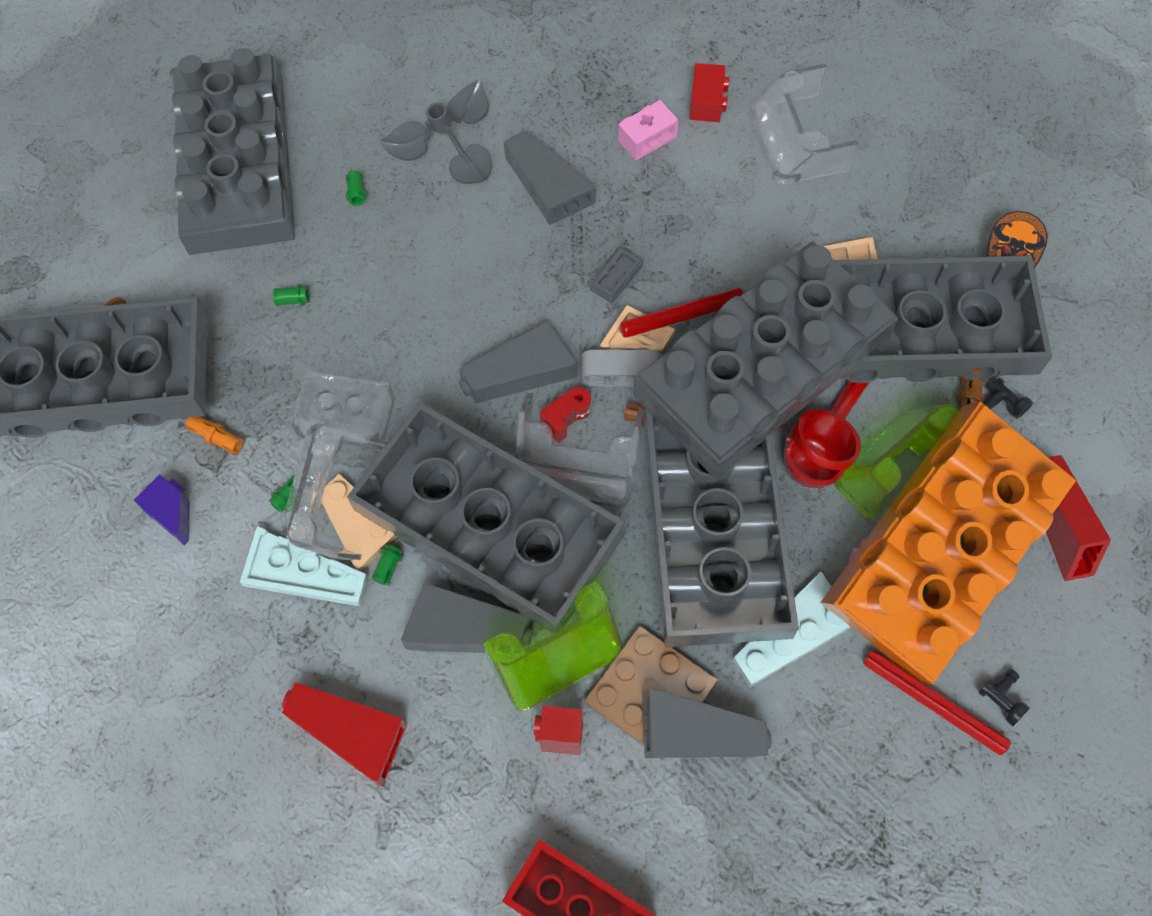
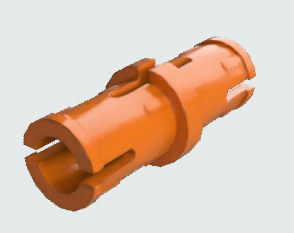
(215, 434)

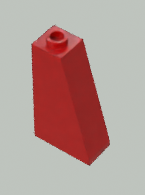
(1076, 532)
(350, 730)

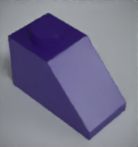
(167, 506)

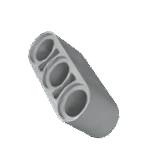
(615, 367)

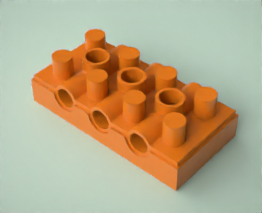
(973, 484)

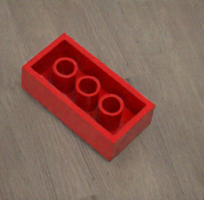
(560, 887)

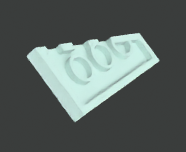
(287, 569)
(816, 628)

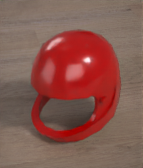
(820, 448)

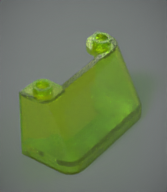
(874, 472)
(559, 659)

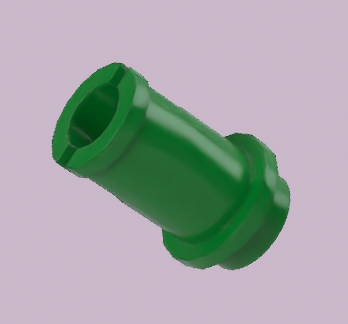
(355, 193)
(294, 295)
(279, 499)
(386, 566)

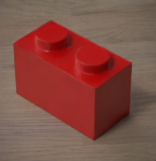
(708, 91)
(559, 730)

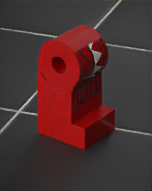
(566, 410)

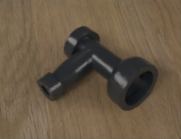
(1001, 392)
(997, 692)

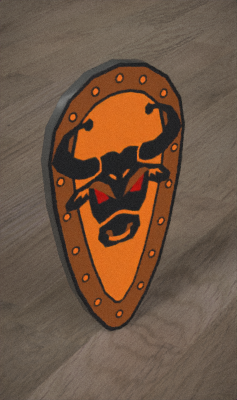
(1018, 235)

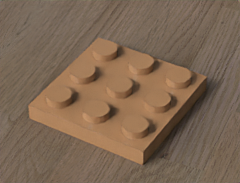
(640, 667)

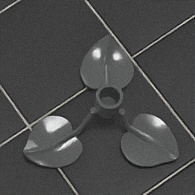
(469, 105)

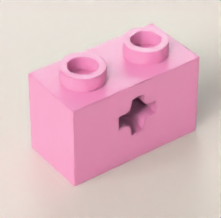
(647, 130)

